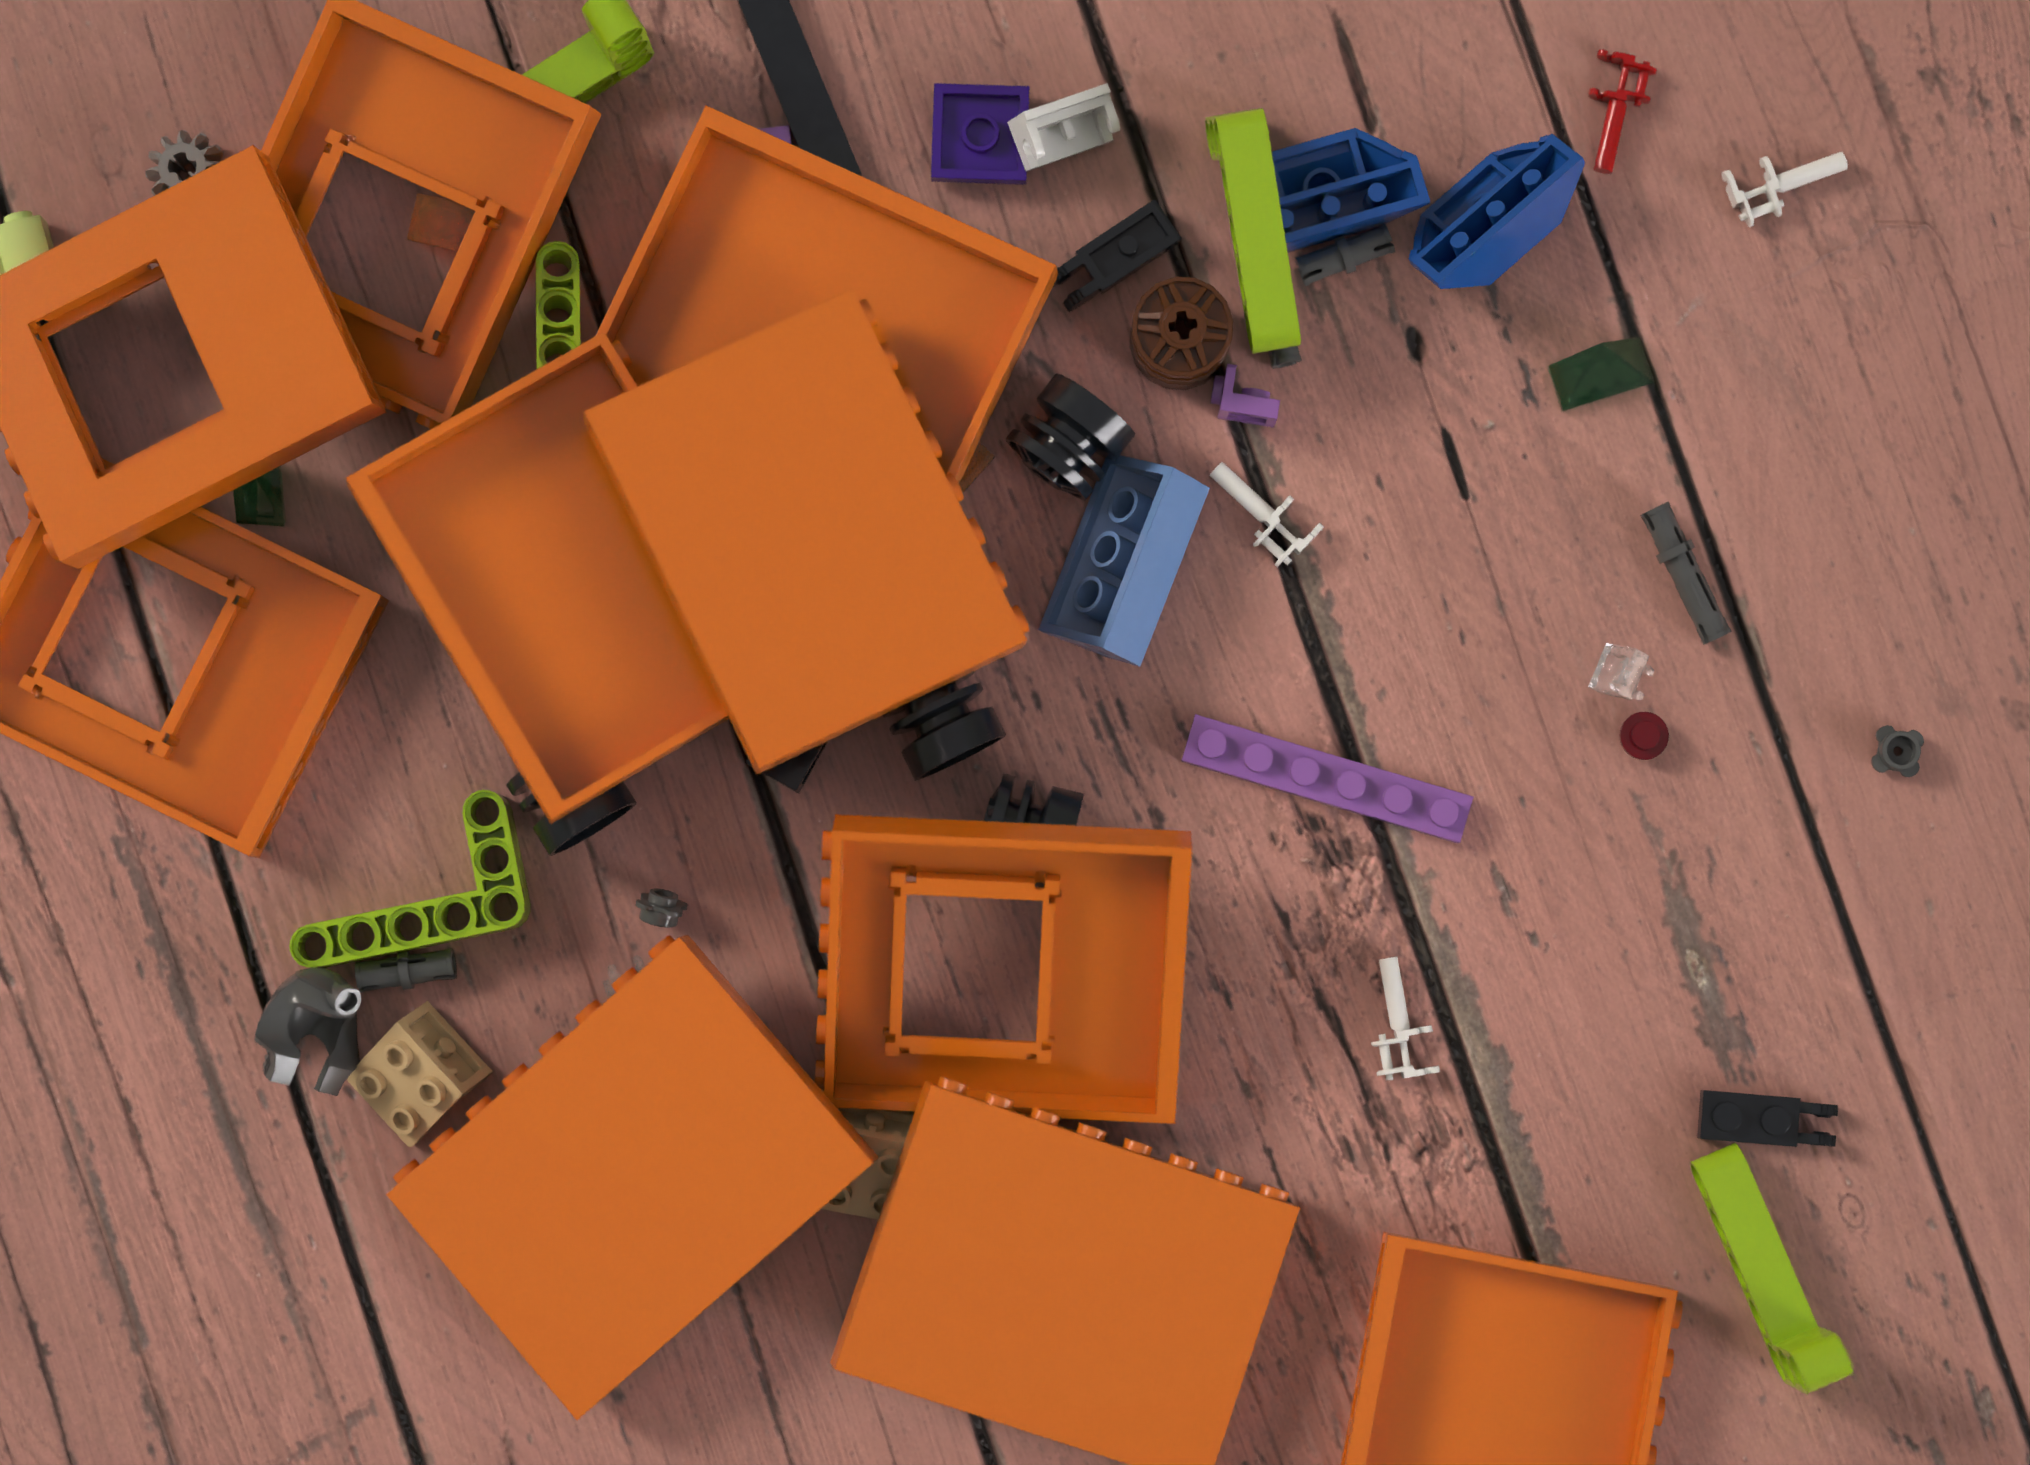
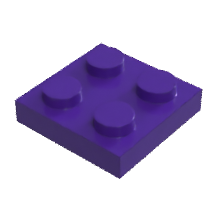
(973, 133)

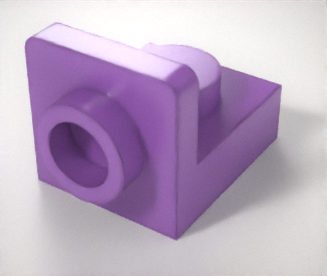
(1249, 407)

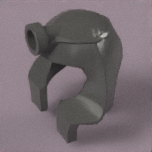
(312, 1004)

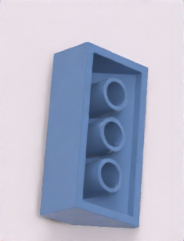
(1124, 558)

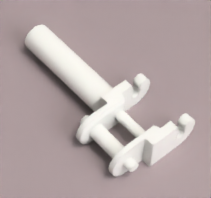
(1780, 183)
(1263, 513)
(1399, 1024)

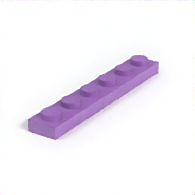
(1327, 779)

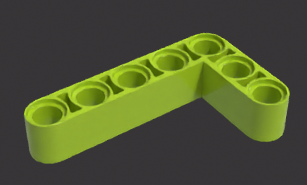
(599, 58)
(1256, 226)
(553, 293)
(433, 912)
(1800, 1349)

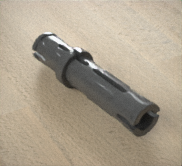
(1682, 565)

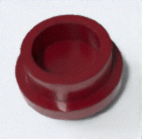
(1644, 735)

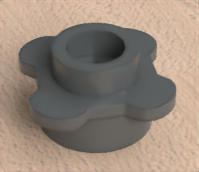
(1910, 744)
(660, 908)

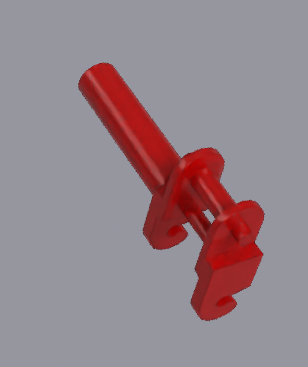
(1617, 106)

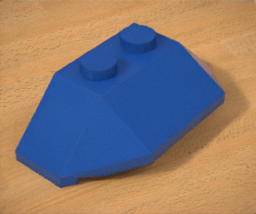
(1344, 186)
(1496, 213)

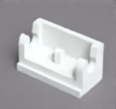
(1065, 127)

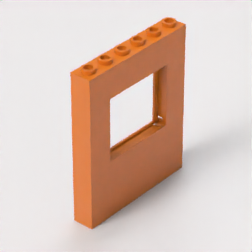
(452, 129)
(256, 321)
(247, 703)
(1105, 967)

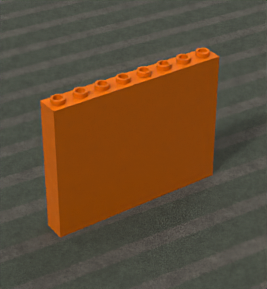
(774, 230)
(806, 529)
(543, 581)
(630, 1174)
(1064, 1281)
(1507, 1362)

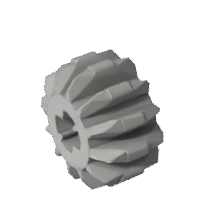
(177, 156)

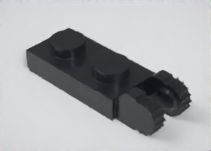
(1119, 253)
(1760, 1119)

